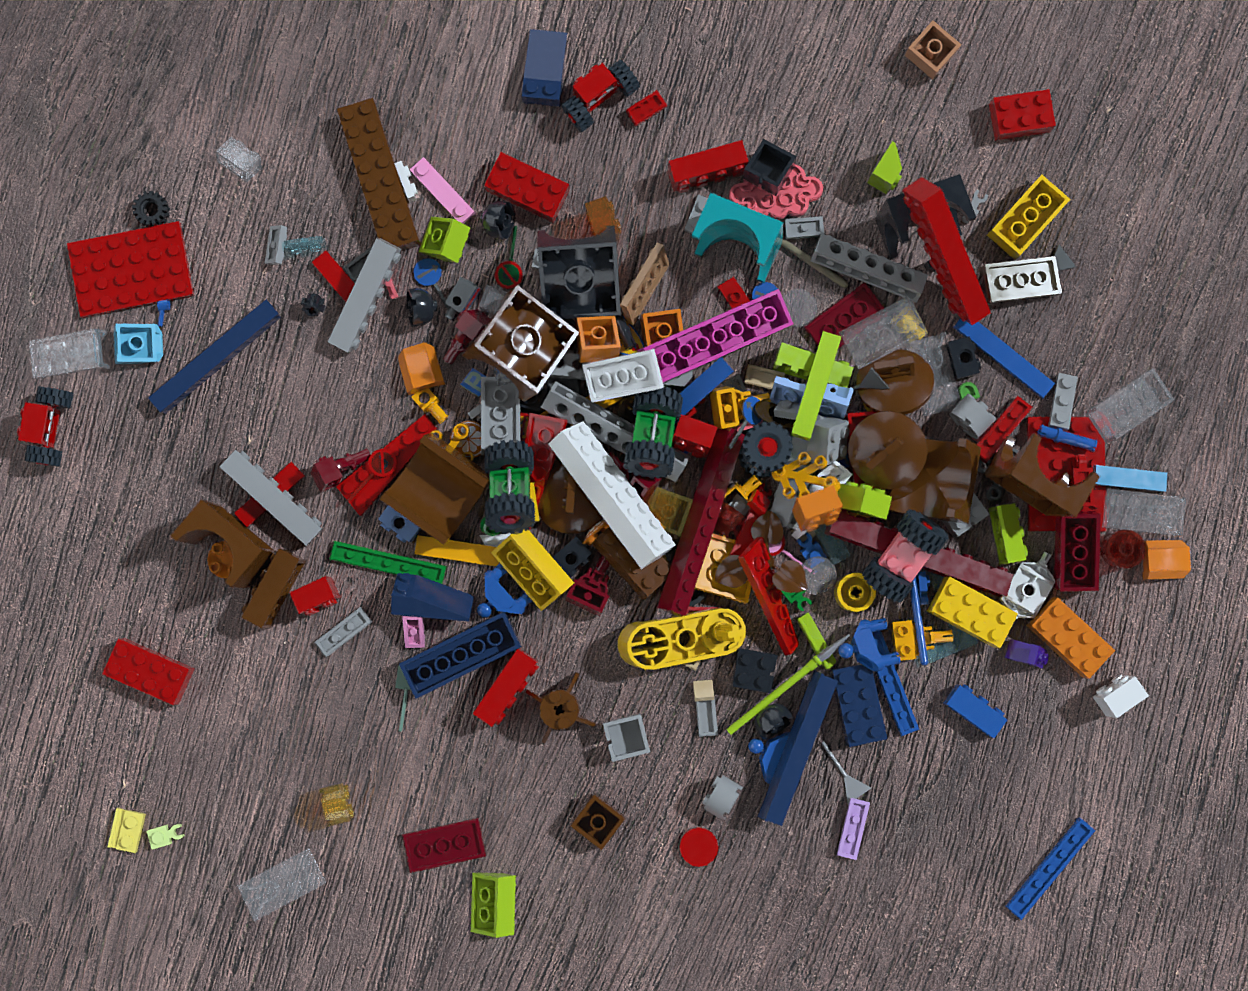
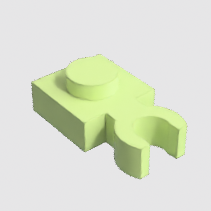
(162, 835)

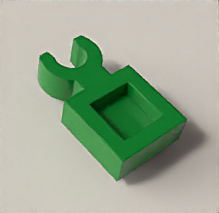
(791, 597)

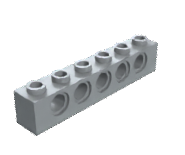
(875, 276)

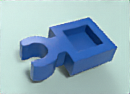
(810, 549)
(922, 583)

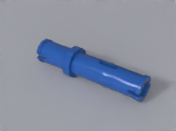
(1059, 435)

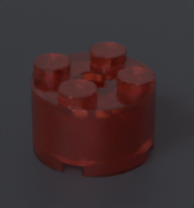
(1133, 549)

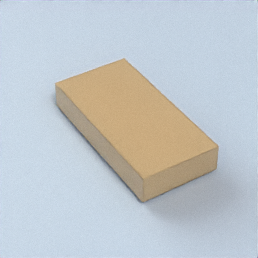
(761, 376)

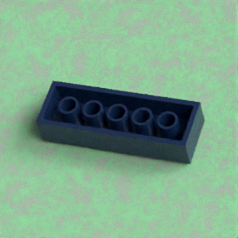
(460, 655)

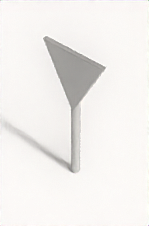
(853, 787)

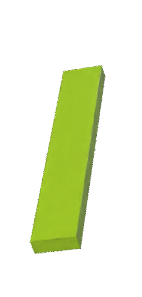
(816, 386)

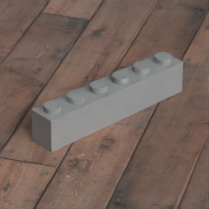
(365, 295)
(271, 497)
(782, 506)

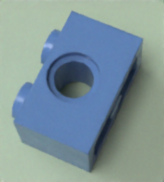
(389, 520)

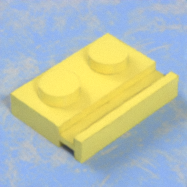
(126, 830)

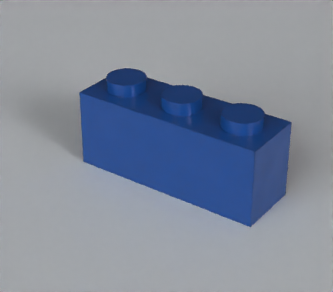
(975, 710)

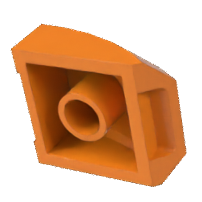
(420, 368)
(1166, 559)

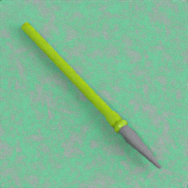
(810, 666)

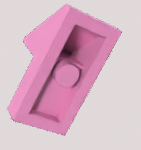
(414, 631)

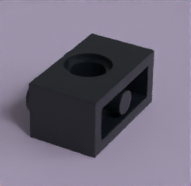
(960, 369)
(574, 547)

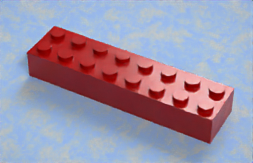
(946, 250)

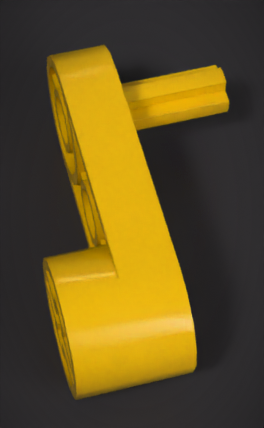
(669, 652)

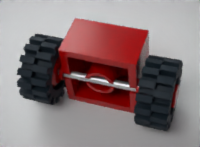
(597, 88)
(41, 423)

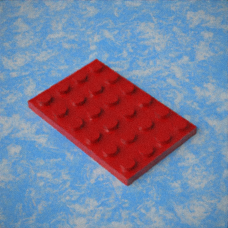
(130, 269)
(1060, 458)

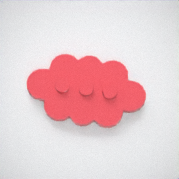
(790, 200)

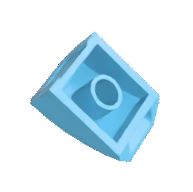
(137, 343)

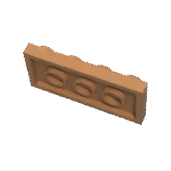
(644, 284)

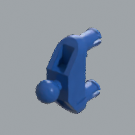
(499, 597)
(865, 648)
(769, 754)

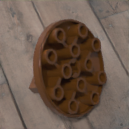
(908, 381)
(887, 450)
(565, 504)

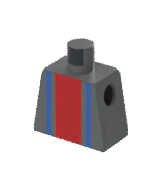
(467, 292)

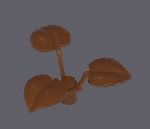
(789, 576)

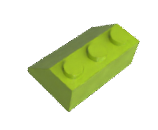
(1008, 533)
(493, 904)

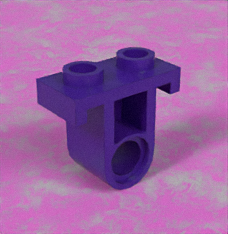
(1027, 653)

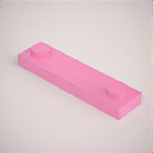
(442, 191)

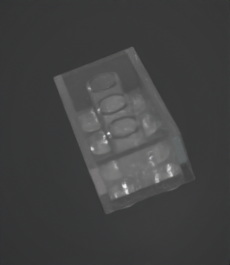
(883, 332)
(1129, 406)

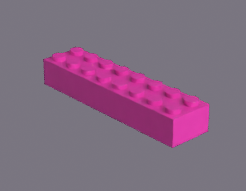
(720, 335)

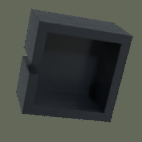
(769, 167)
(753, 670)

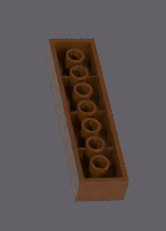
(378, 174)

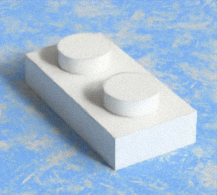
(404, 173)

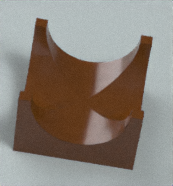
(523, 341)
(1027, 482)
(944, 485)

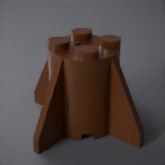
(570, 705)

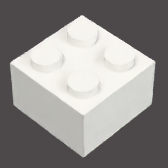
(1120, 695)

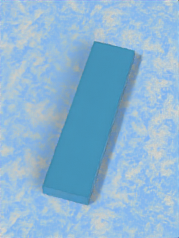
(1131, 478)

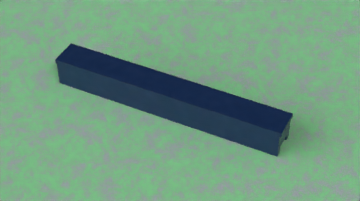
(214, 357)
(797, 748)

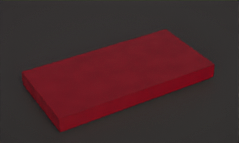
(845, 313)
(444, 845)

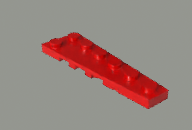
(539, 434)
(404, 448)
(757, 569)

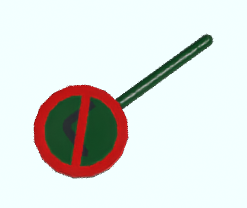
(509, 273)

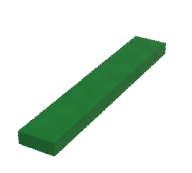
(386, 561)

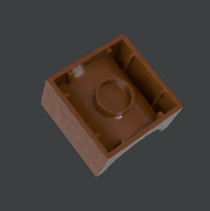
(437, 488)
(248, 551)

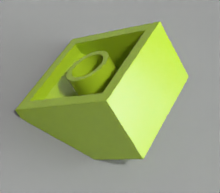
(887, 171)
(444, 239)

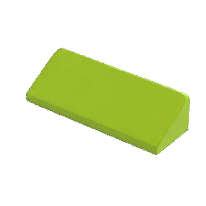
(815, 638)

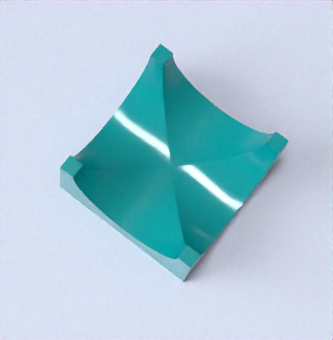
(731, 221)

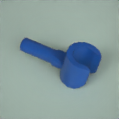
(162, 305)

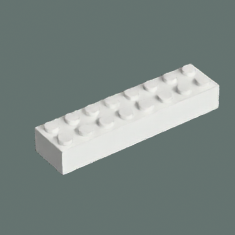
(612, 494)

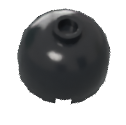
(497, 219)
(420, 307)
(772, 720)

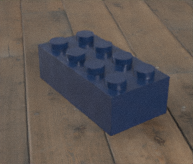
(858, 705)

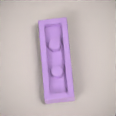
(853, 828)

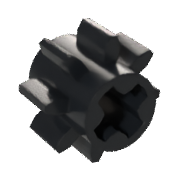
(312, 304)

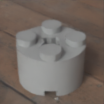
(972, 416)
(722, 797)

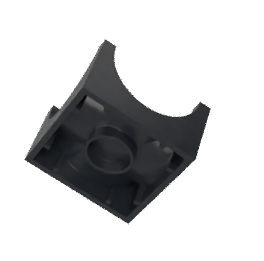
(895, 214)
(579, 275)

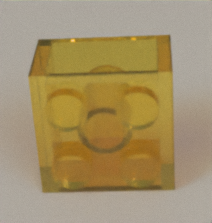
(670, 510)

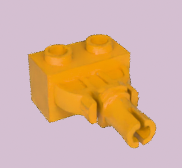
(727, 405)
(905, 639)

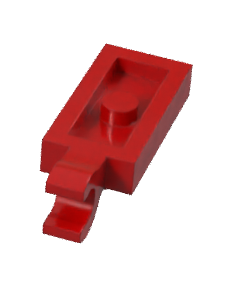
(1080, 474)

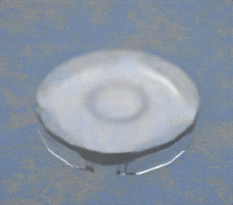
(801, 306)
(819, 574)

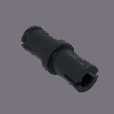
(624, 333)

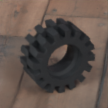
(145, 199)

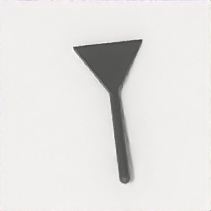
(1062, 259)
(872, 381)

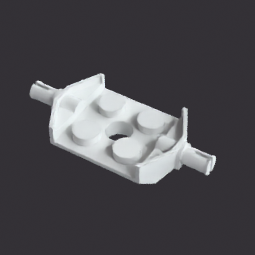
(1039, 578)

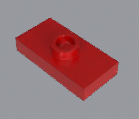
(646, 108)
(733, 293)

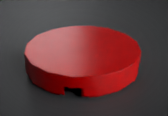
(698, 846)

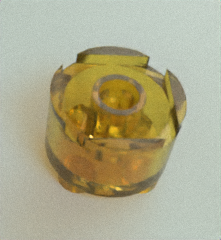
(336, 805)

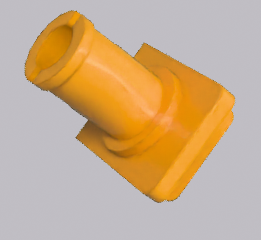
(431, 406)
(746, 488)

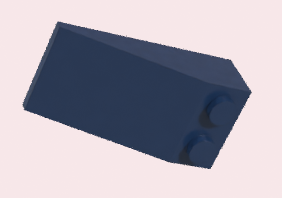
(544, 68)
(429, 599)

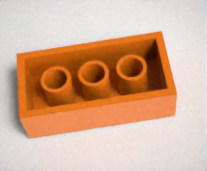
(1070, 638)

